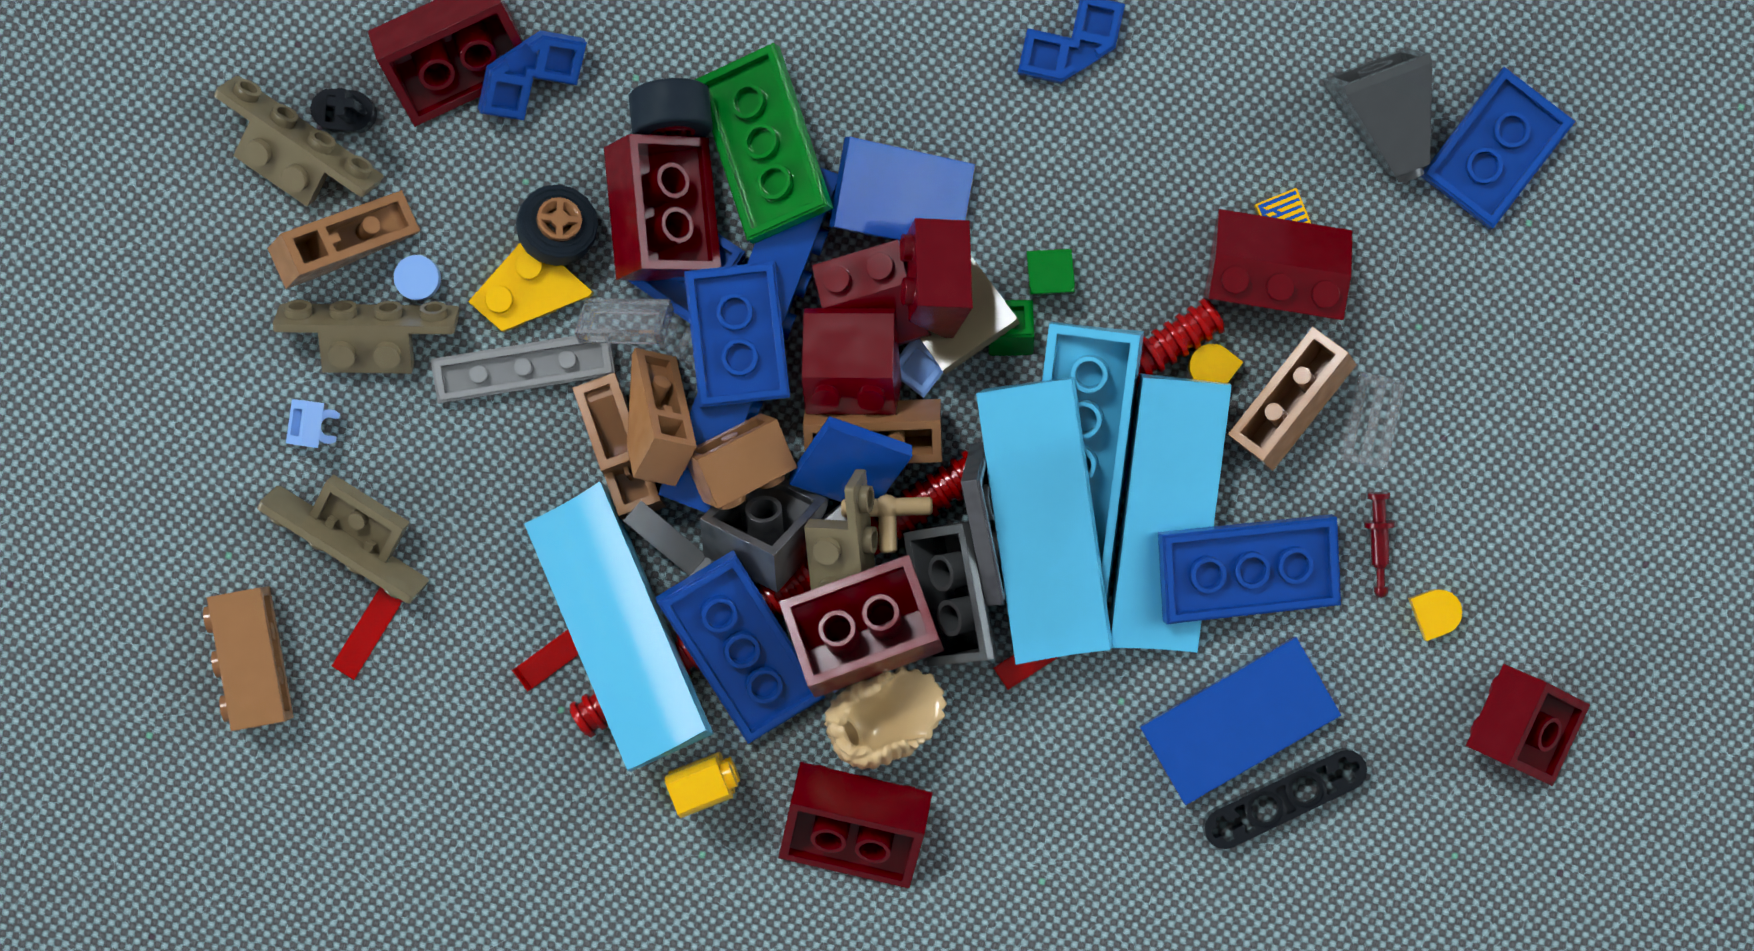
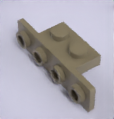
(289, 148)
(366, 335)
(350, 530)
(840, 546)

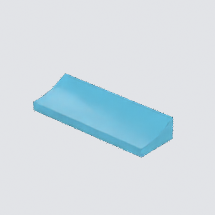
(1106, 386)
(1168, 488)
(1044, 519)
(618, 628)

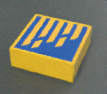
(1284, 206)

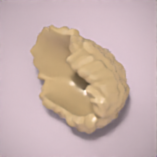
(884, 717)

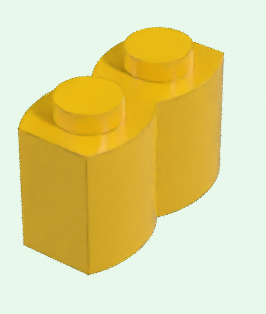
(702, 784)

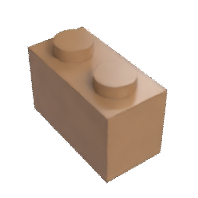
(741, 462)

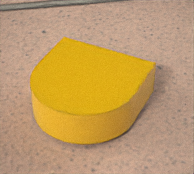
(1213, 364)
(1436, 612)

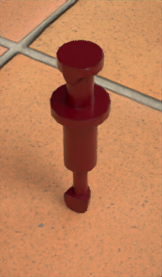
(1379, 531)

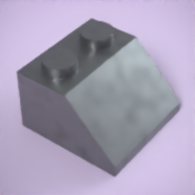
(764, 532)

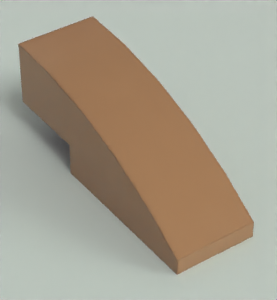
(606, 421)

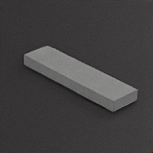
(520, 368)

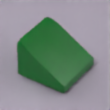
(1050, 272)
(1020, 338)

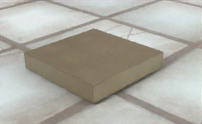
(984, 324)

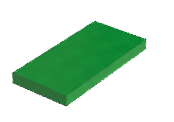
(765, 144)

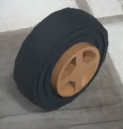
(570, 216)

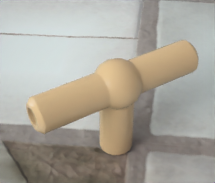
(886, 509)

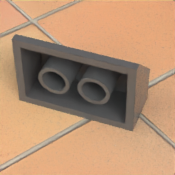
(954, 592)

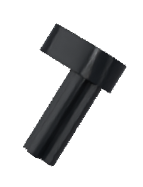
(352, 114)

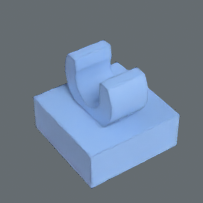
(306, 421)

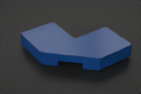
(1061, 57)
(511, 76)

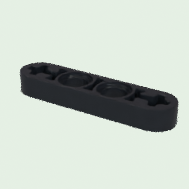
(1281, 791)

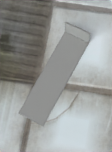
(666, 539)

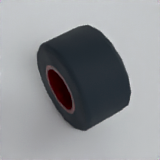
(671, 108)

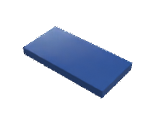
(1249, 568)
(738, 646)
(1240, 720)

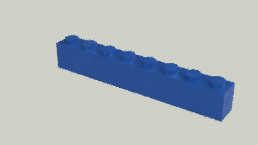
(791, 254)

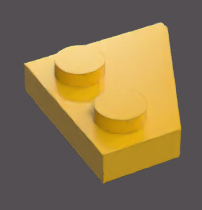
(526, 290)

